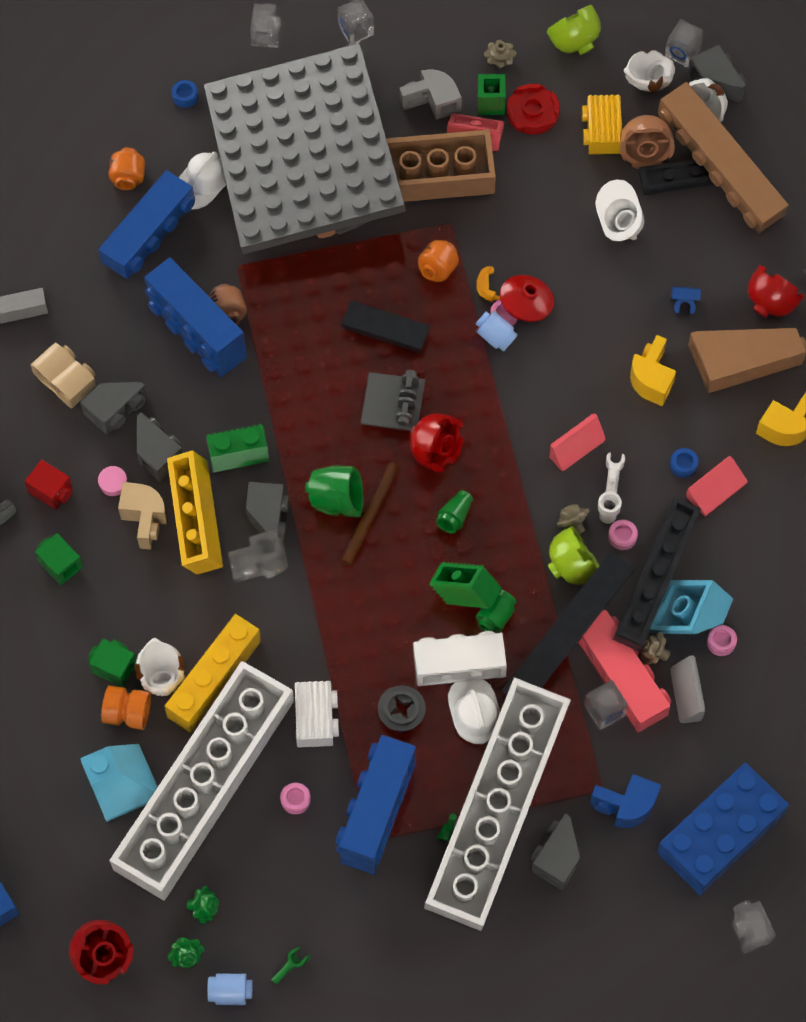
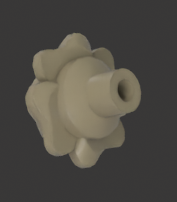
(500, 54)
(573, 516)
(654, 649)

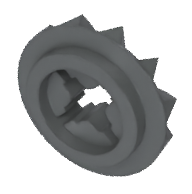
(406, 696)

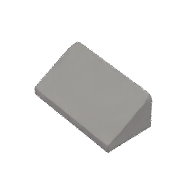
(22, 305)
(687, 690)

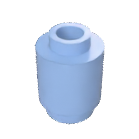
(495, 330)
(229, 989)

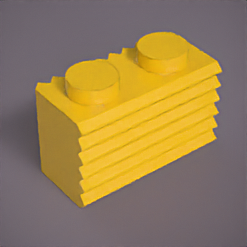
(603, 124)

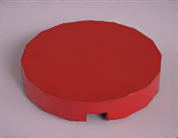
(533, 109)

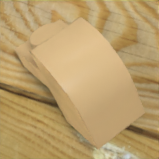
(143, 505)

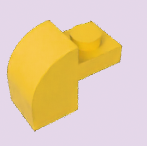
(648, 376)
(783, 425)

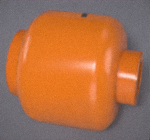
(127, 169)
(438, 260)

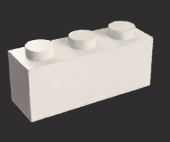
(459, 658)

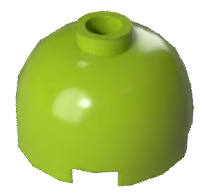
(576, 31)
(571, 557)

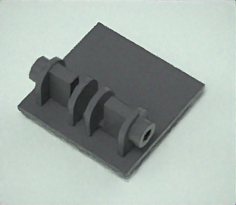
(393, 400)

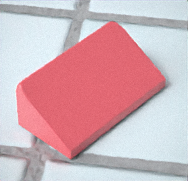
(465, 123)
(577, 442)
(716, 486)

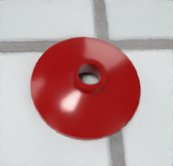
(526, 306)

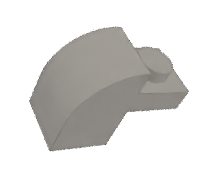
(434, 88)

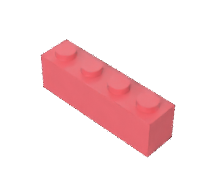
(621, 664)

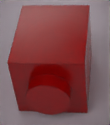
(49, 485)

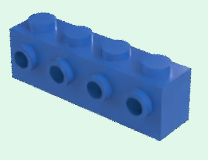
(147, 225)

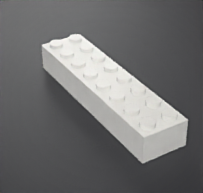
(202, 780)
(497, 804)

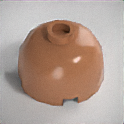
(646, 141)

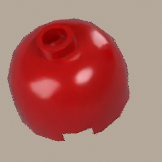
(772, 294)
(436, 441)
(100, 951)

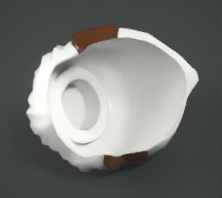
(649, 71)
(712, 95)
(159, 668)

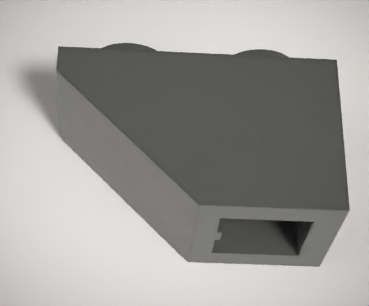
(719, 68)
(112, 403)
(155, 447)
(266, 506)
(559, 856)

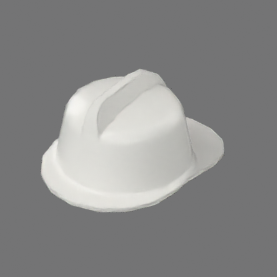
(206, 177)
(619, 211)
(473, 710)

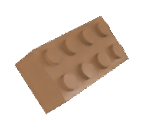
(443, 165)

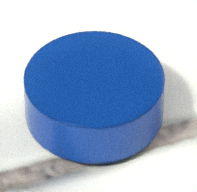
(185, 93)
(684, 463)

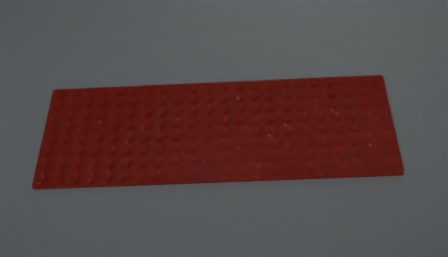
(385, 600)

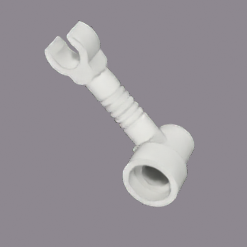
(610, 502)

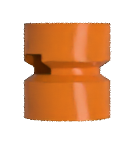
(126, 707)

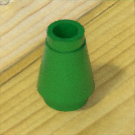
(453, 513)

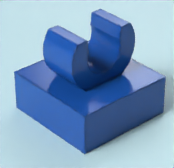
(685, 294)

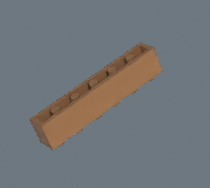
(722, 158)

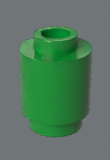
(498, 615)

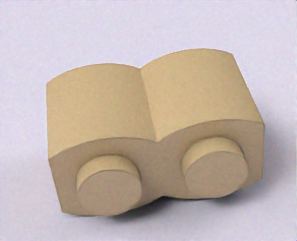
(64, 374)

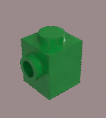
(491, 94)
(58, 558)
(112, 661)

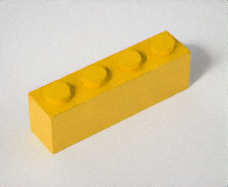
(194, 512)
(212, 672)

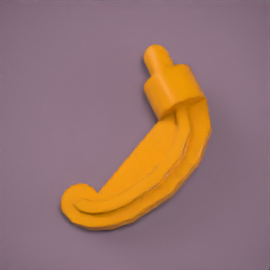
(483, 285)

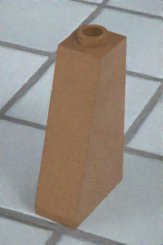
(744, 355)

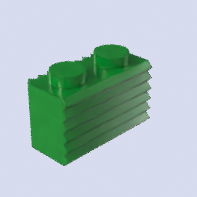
(237, 448)
(465, 585)

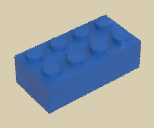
(195, 318)
(377, 804)
(722, 828)

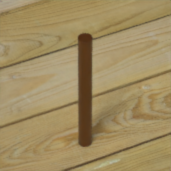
(369, 514)

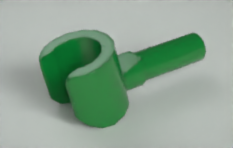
(447, 829)
(292, 962)

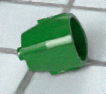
(336, 490)

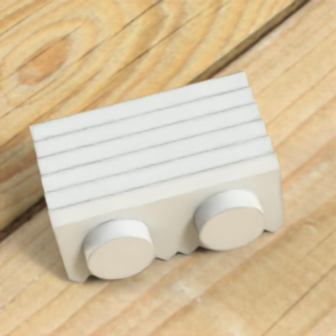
(314, 714)

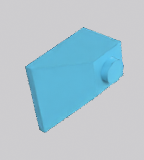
(691, 607)
(119, 779)

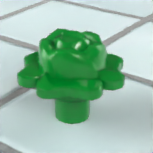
(203, 905)
(185, 952)

